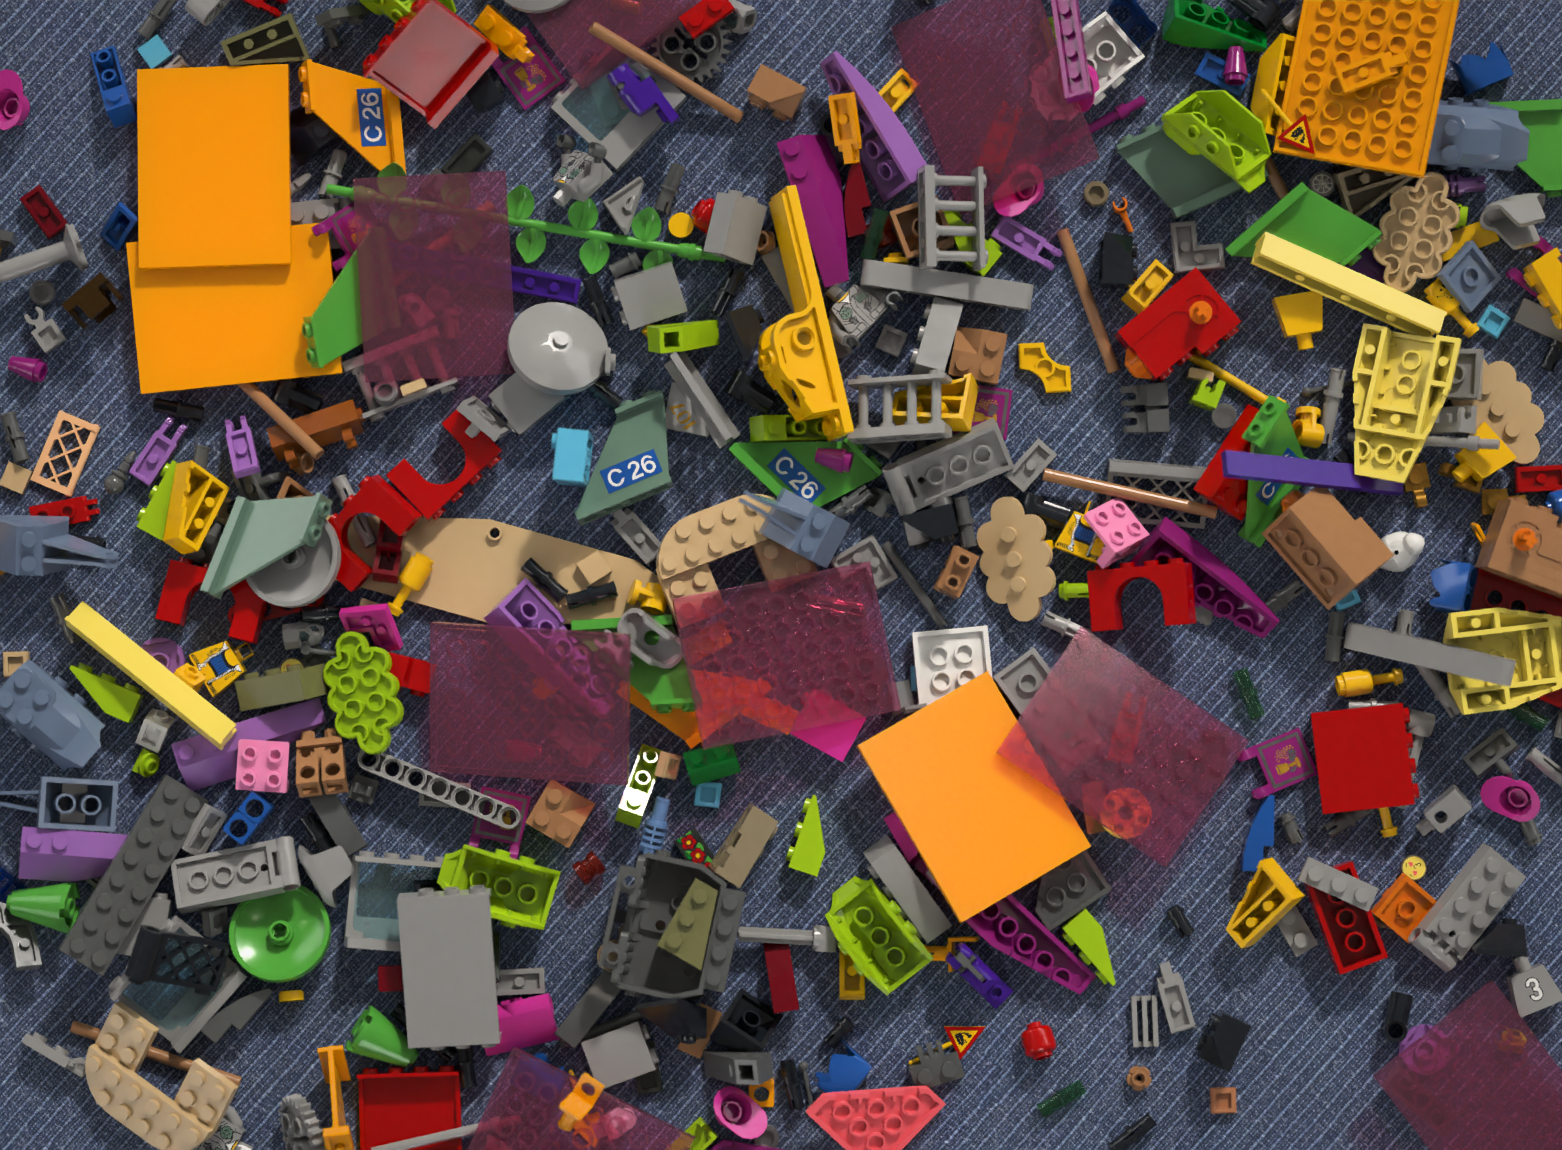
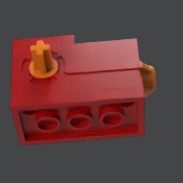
(1179, 321)

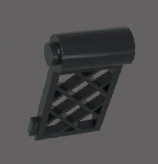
(150, 948)

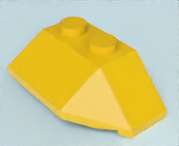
(1272, 77)

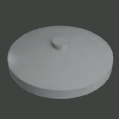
(557, 348)
(302, 574)

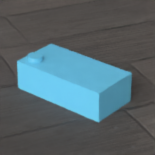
(572, 456)

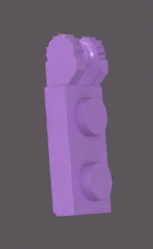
(1024, 241)
(242, 448)
(157, 453)

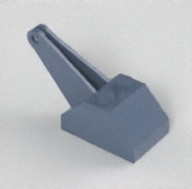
(800, 525)
(43, 545)
(72, 803)

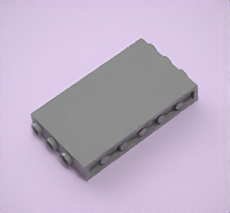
(448, 968)

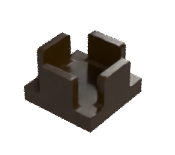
(93, 300)

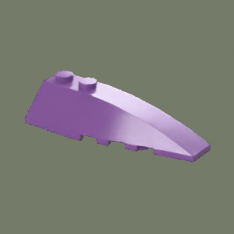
(886, 146)
(525, 608)
(207, 765)
(66, 854)

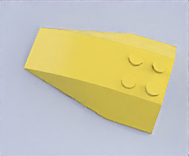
(1398, 397)
(1520, 635)

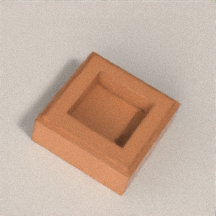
(1222, 1100)

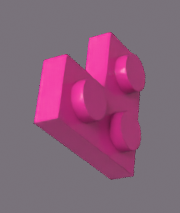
(376, 620)

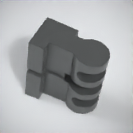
(1153, 398)

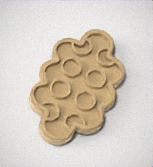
(1416, 232)
(1508, 410)
(1016, 559)

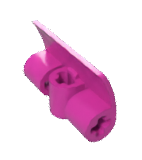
(525, 1023)

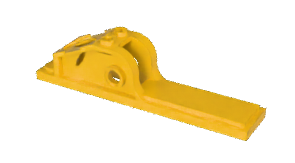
(800, 346)

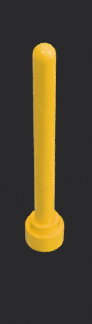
(1230, 379)

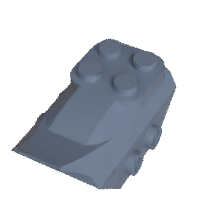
(1477, 136)
(50, 716)

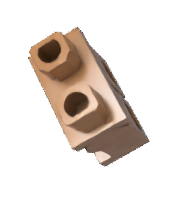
(957, 572)
(319, 754)

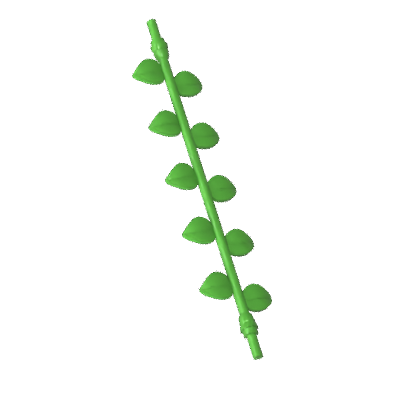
(583, 217)

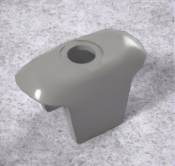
(1515, 219)
(665, 653)
(327, 870)

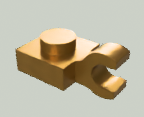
(1417, 482)
(1468, 485)
(1490, 498)

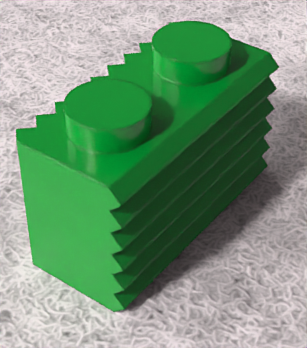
(711, 763)

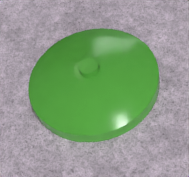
(280, 935)

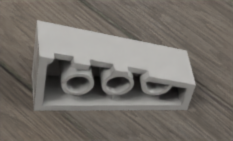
(906, 889)

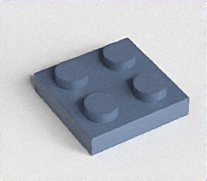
(1469, 276)

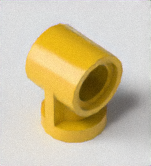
(1306, 429)
(651, 597)

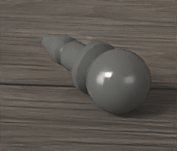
(115, 483)

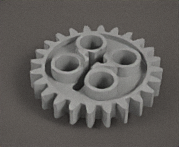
(299, 1124)

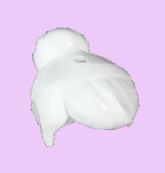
(1409, 547)

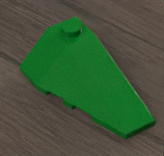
(1201, 26)

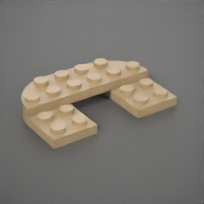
(716, 534)
(137, 1104)

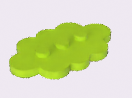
(363, 692)

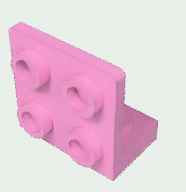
(1117, 530)
(262, 766)

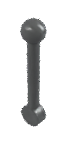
(1306, 391)
(305, 649)
(803, 1066)

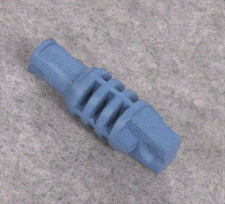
(655, 827)

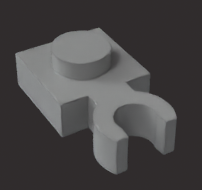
(46, 332)

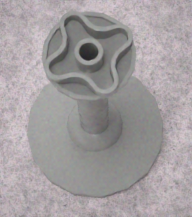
(46, 257)

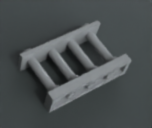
(930, 230)
(376, 413)
(911, 429)

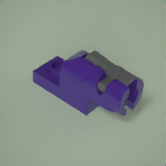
(639, 96)
(979, 975)

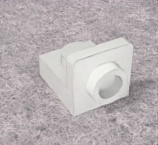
(154, 729)

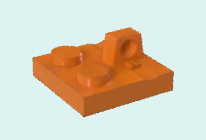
(1403, 906)

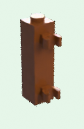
(323, 426)

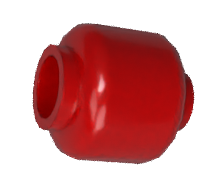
(702, 214)
(1038, 1041)

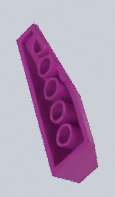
(819, 187)
(1213, 582)
(1021, 936)

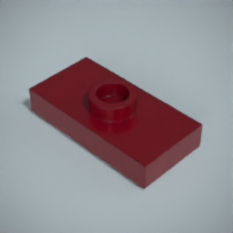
(44, 212)

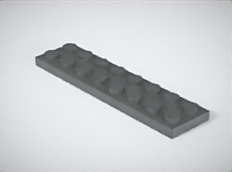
(132, 875)

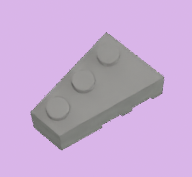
(936, 336)

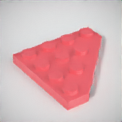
(875, 1116)

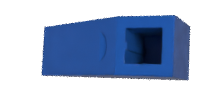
(114, 87)

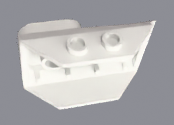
(1109, 53)

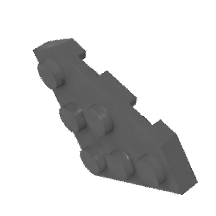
(1069, 889)

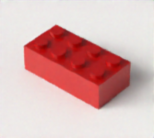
(1224, 492)
(1346, 929)

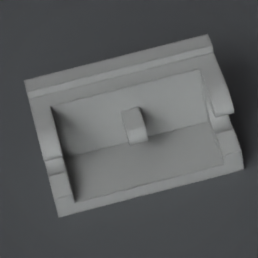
(1455, 421)

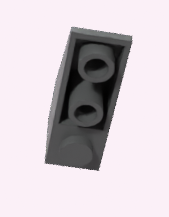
(739, 1066)

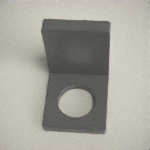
(906, 700)

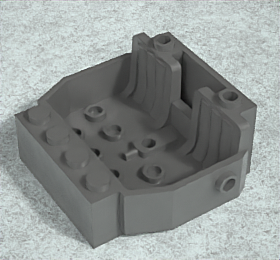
(656, 896)

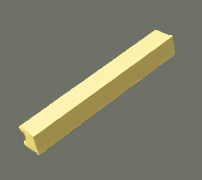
(1347, 286)
(151, 675)

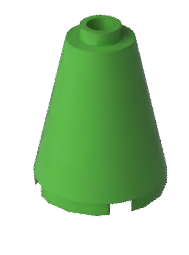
(46, 905)
(380, 1040)

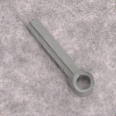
(1421, 726)
(819, 938)

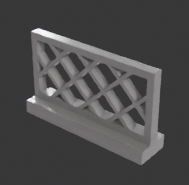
(701, 399)
(1162, 472)

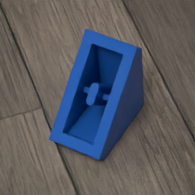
(120, 226)

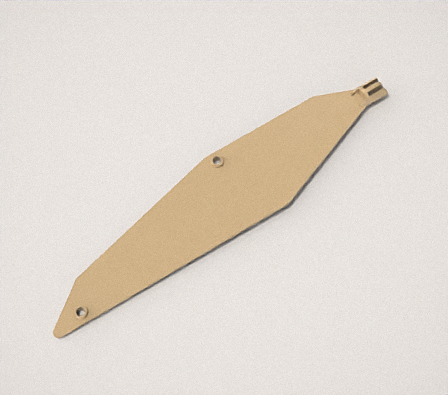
(478, 571)

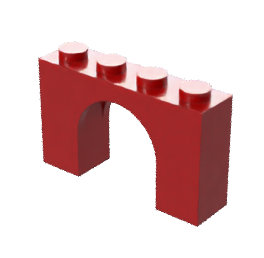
(431, 497)
(377, 499)
(1172, 579)
(185, 580)

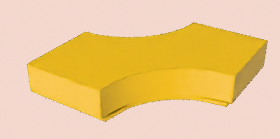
(1036, 360)

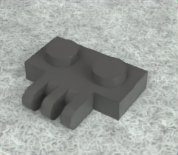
(935, 1066)

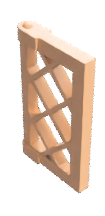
(45, 458)

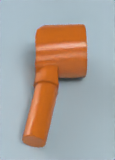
(1123, 213)

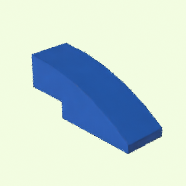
(1259, 834)

